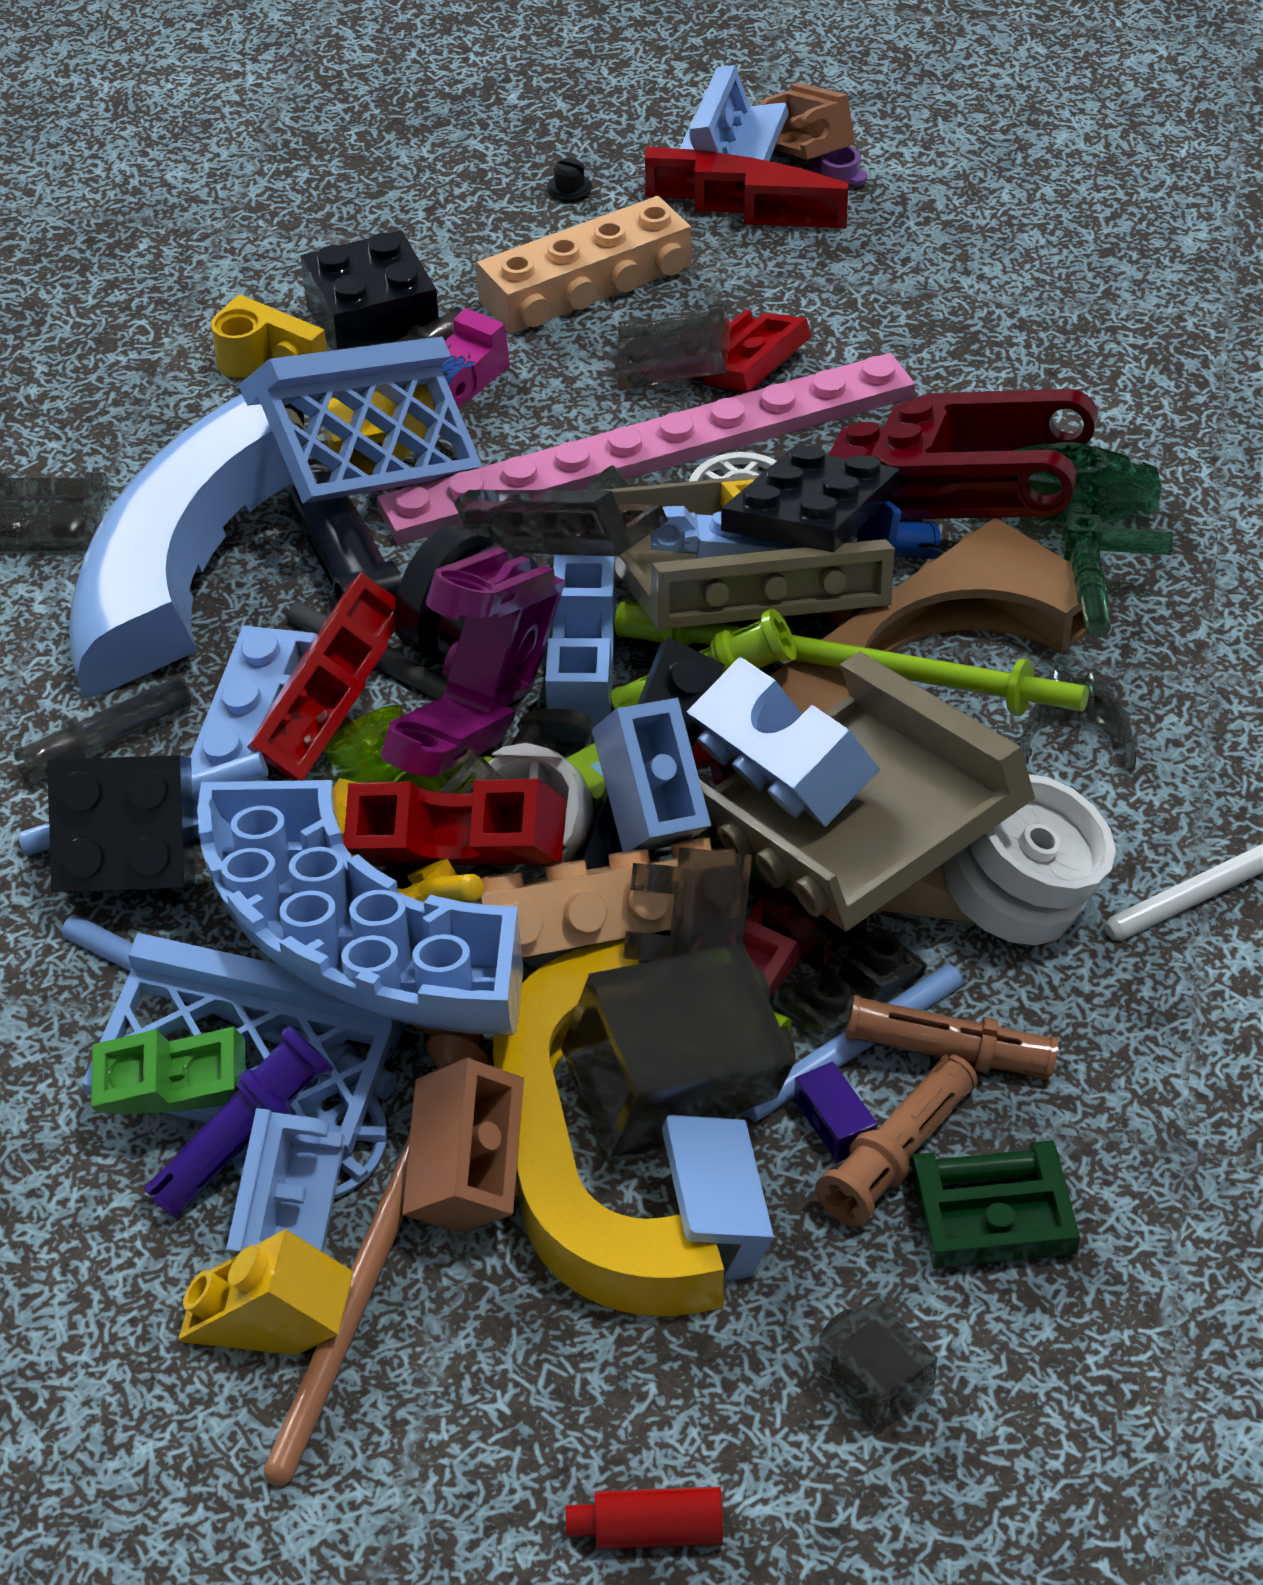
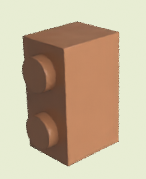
(463, 1146)

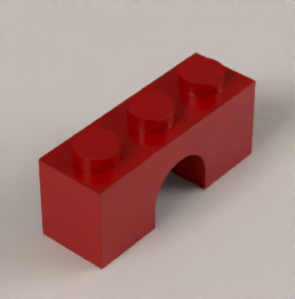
(492, 826)

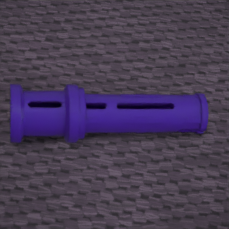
(268, 1087)

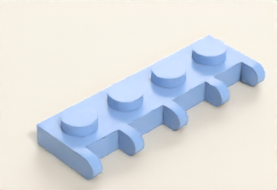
(247, 689)

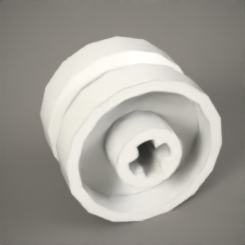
(1035, 867)

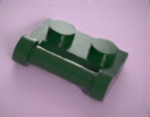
(998, 1219)

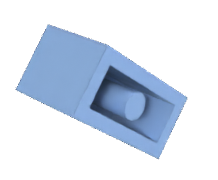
(650, 775)

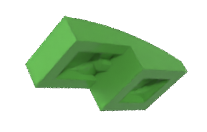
(163, 1076)

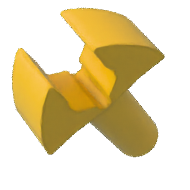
(443, 882)

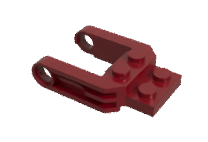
(961, 452)

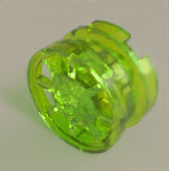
(360, 745)

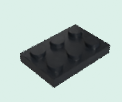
(811, 499)

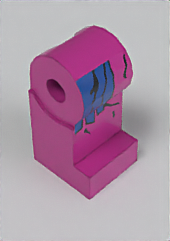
(477, 354)

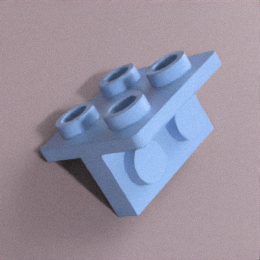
(730, 124)

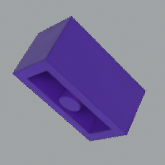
(832, 1108)

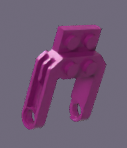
(491, 665)

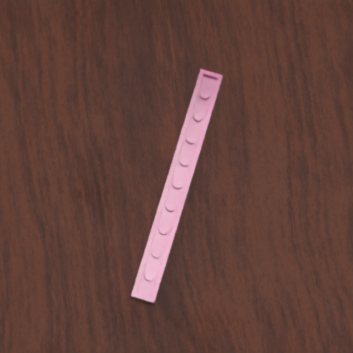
(658, 442)

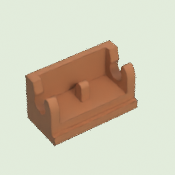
(816, 121)

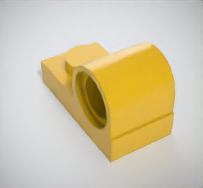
(252, 333)

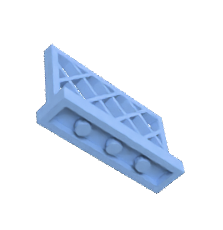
(344, 374)
(257, 990)

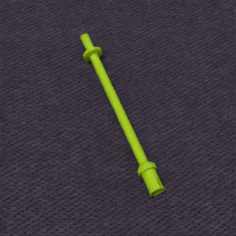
(1017, 687)

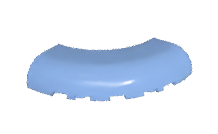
(163, 527)
(344, 923)

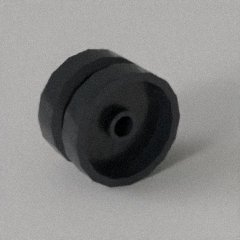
(413, 619)

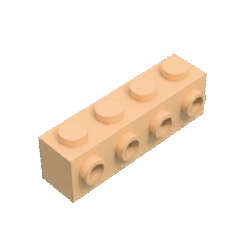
(584, 264)
(585, 905)

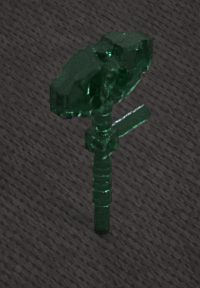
(1105, 491)

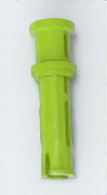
(757, 643)

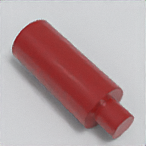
(649, 1518)

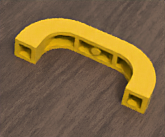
(593, 1250)

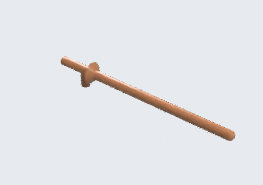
(443, 1049)

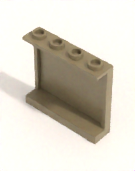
(695, 591)
(935, 795)

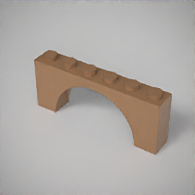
(982, 583)

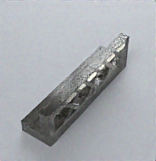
(558, 520)

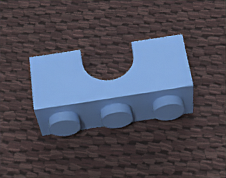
(583, 637)
(801, 757)

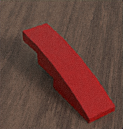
(758, 188)
(326, 679)

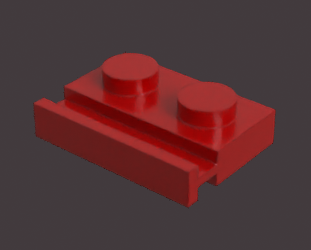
(758, 348)

